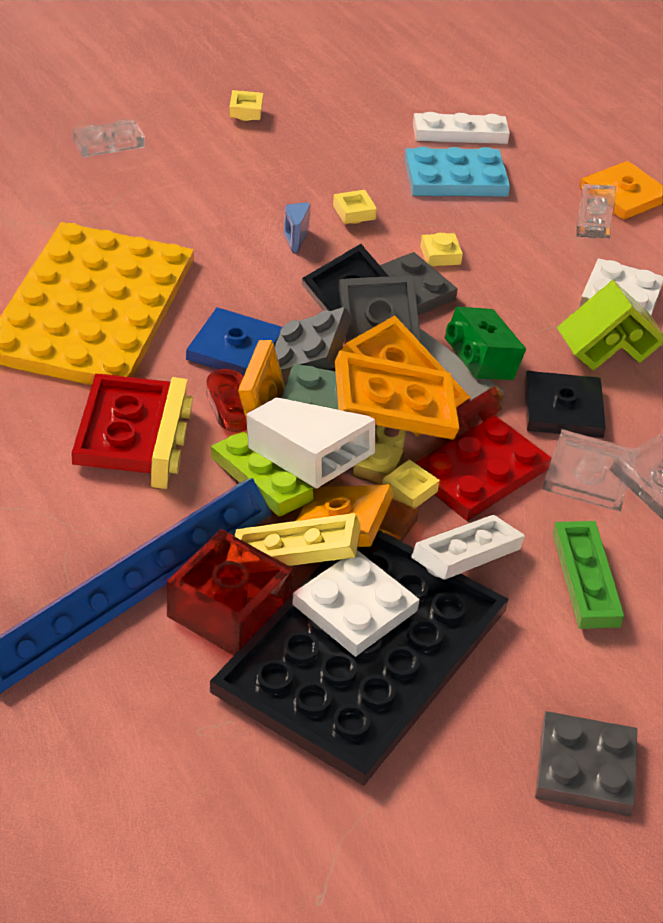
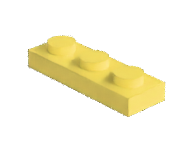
(171, 433)
(306, 539)

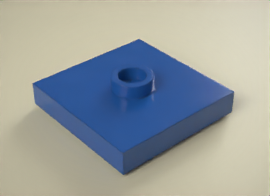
(229, 340)

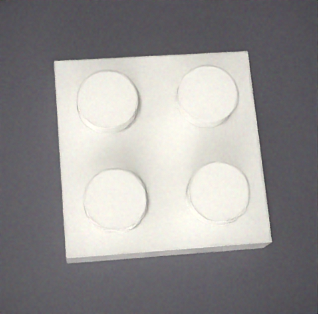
(640, 284)
(355, 602)

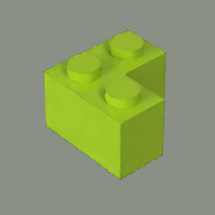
(609, 323)

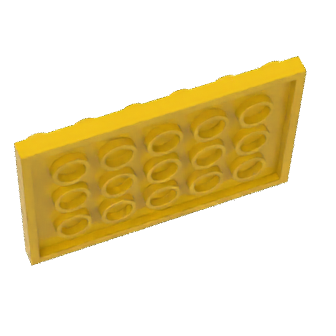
(91, 304)

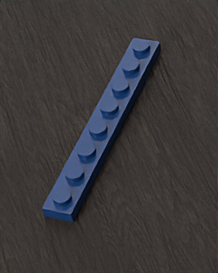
(123, 583)

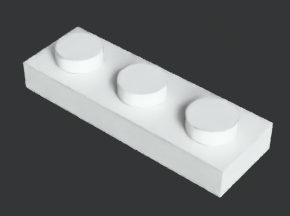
(460, 128)
(467, 546)

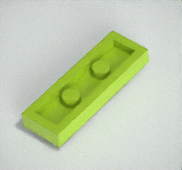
(279, 488)

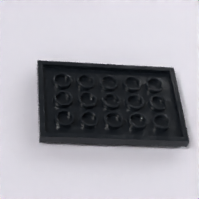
(363, 705)

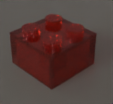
(228, 591)

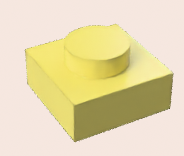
(246, 105)
(354, 207)
(441, 249)
(411, 484)

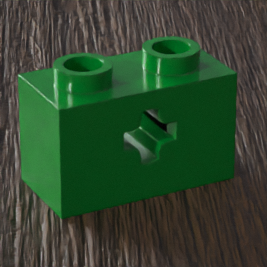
(485, 343)

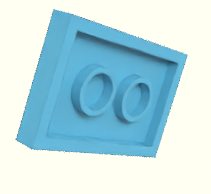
(456, 172)

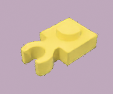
(386, 458)

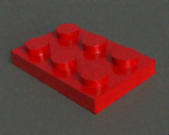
(120, 423)
(484, 466)

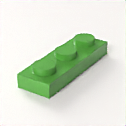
(587, 575)

